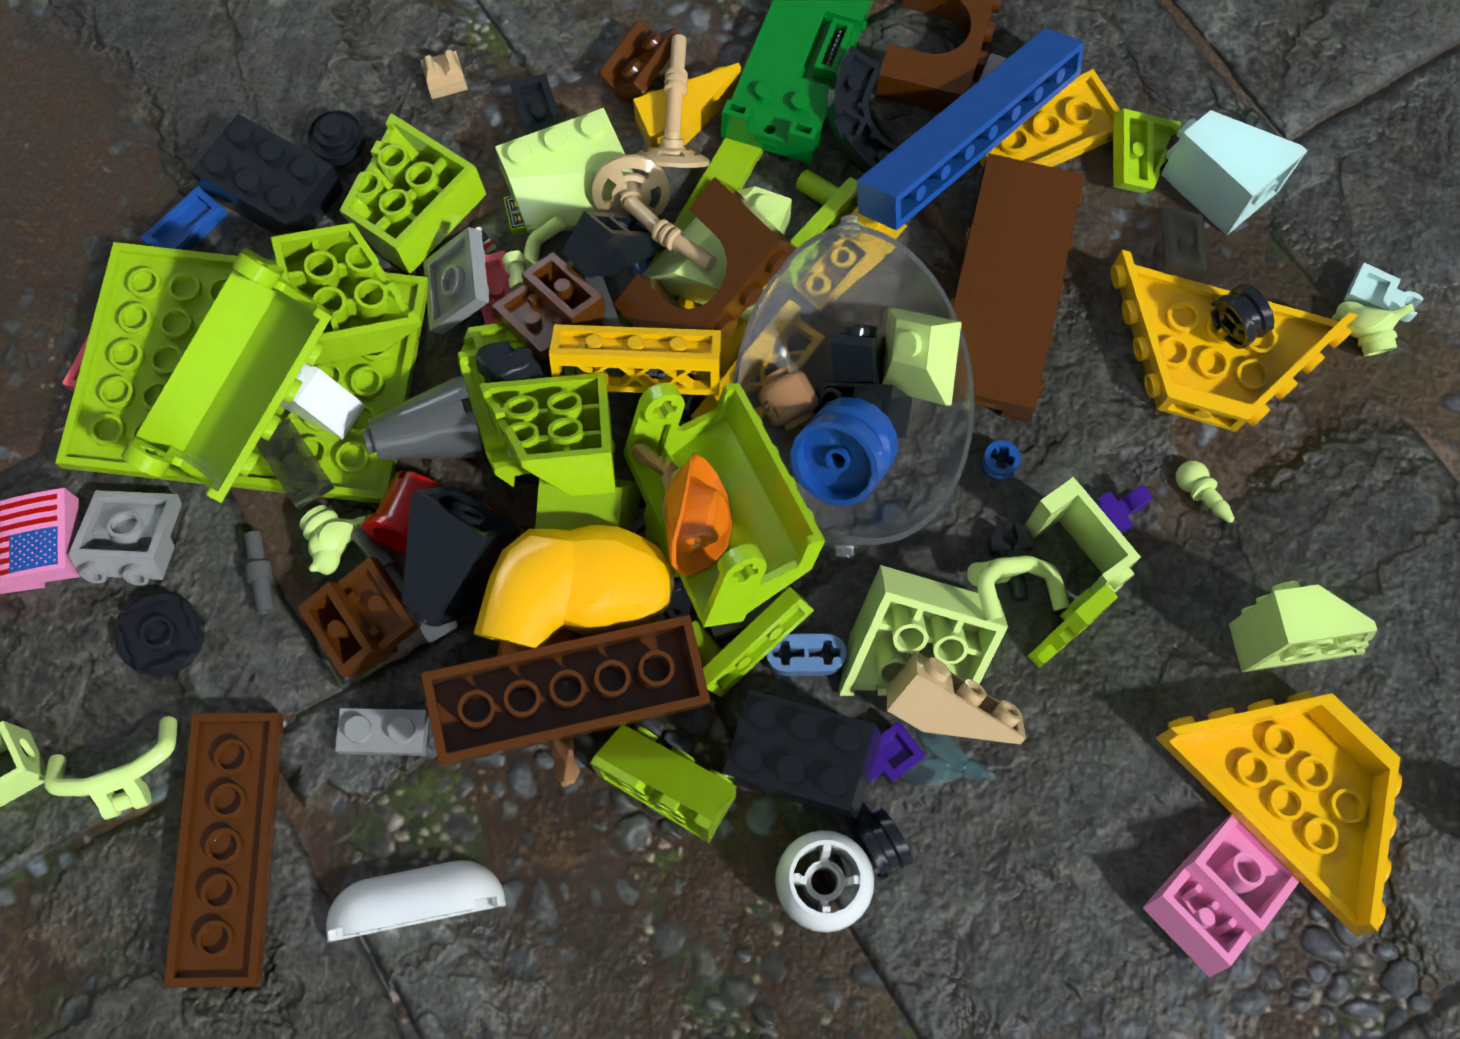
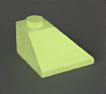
(921, 355)

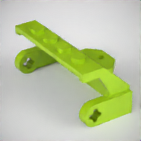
(232, 378)
(772, 528)

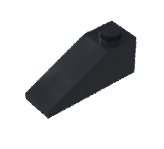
(608, 244)

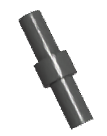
(371, 549)
(259, 572)

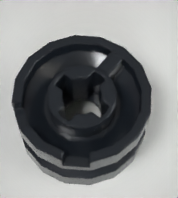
(1242, 315)
(882, 843)

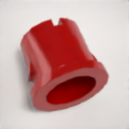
(391, 518)

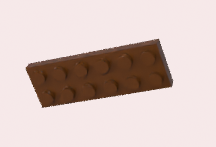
(225, 851)

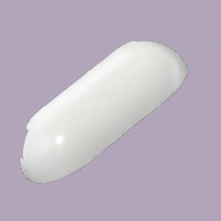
(413, 898)

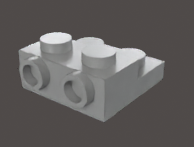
(126, 536)

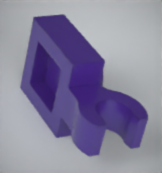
(1120, 510)
(896, 754)

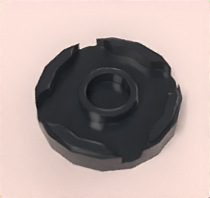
(160, 635)

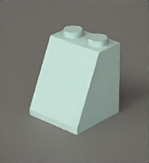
(1229, 167)

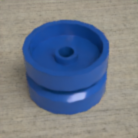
(844, 451)

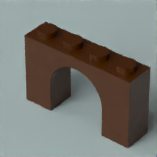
(939, 79)
(753, 256)

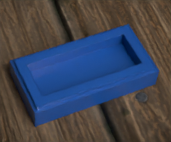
(186, 222)

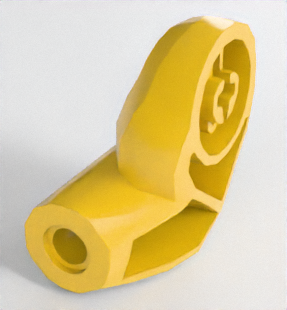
(574, 580)

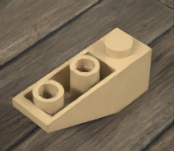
(946, 704)

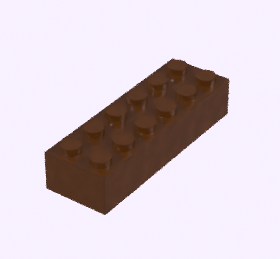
(564, 690)

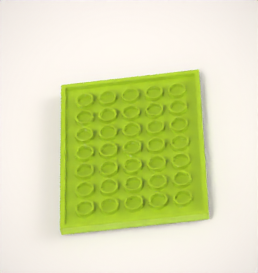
(142, 328)

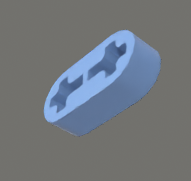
(808, 665)

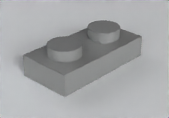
(382, 732)

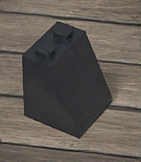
(450, 554)

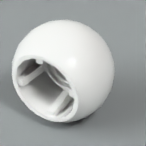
(861, 881)

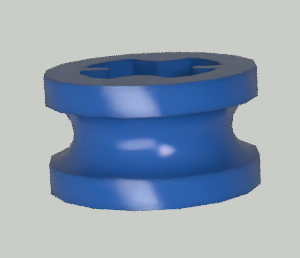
(989, 464)

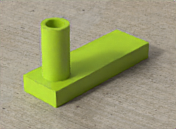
(835, 202)
(728, 666)

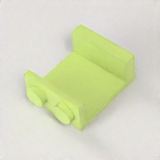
(1090, 530)

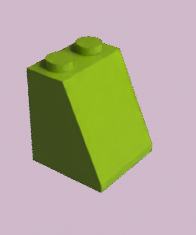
(565, 512)

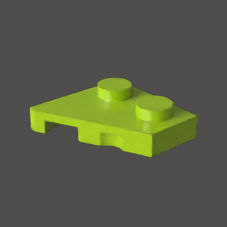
(1140, 149)
(1076, 618)

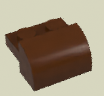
(548, 297)
(359, 618)

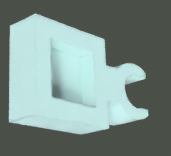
(1379, 290)

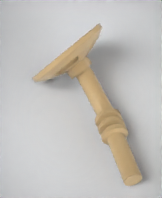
(671, 149)
(632, 196)

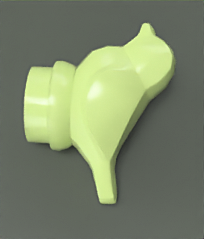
(1372, 326)
(327, 537)

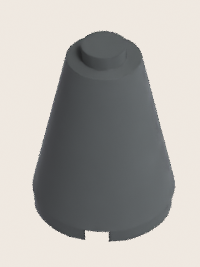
(427, 426)

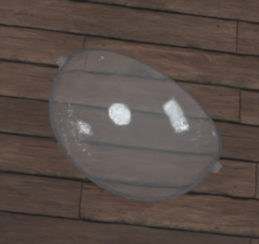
(848, 280)

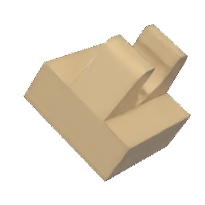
(443, 74)

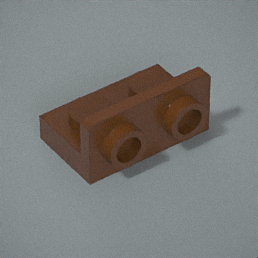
(636, 60)

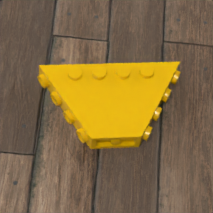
(1192, 365)
(1308, 789)

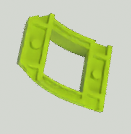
(499, 452)

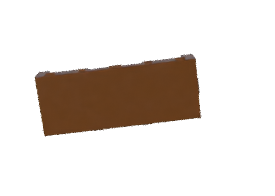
(1015, 278)

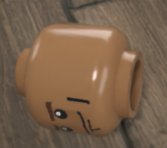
(788, 398)

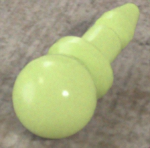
(1195, 479)

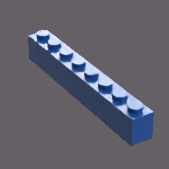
(968, 129)

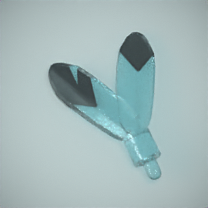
(949, 766)

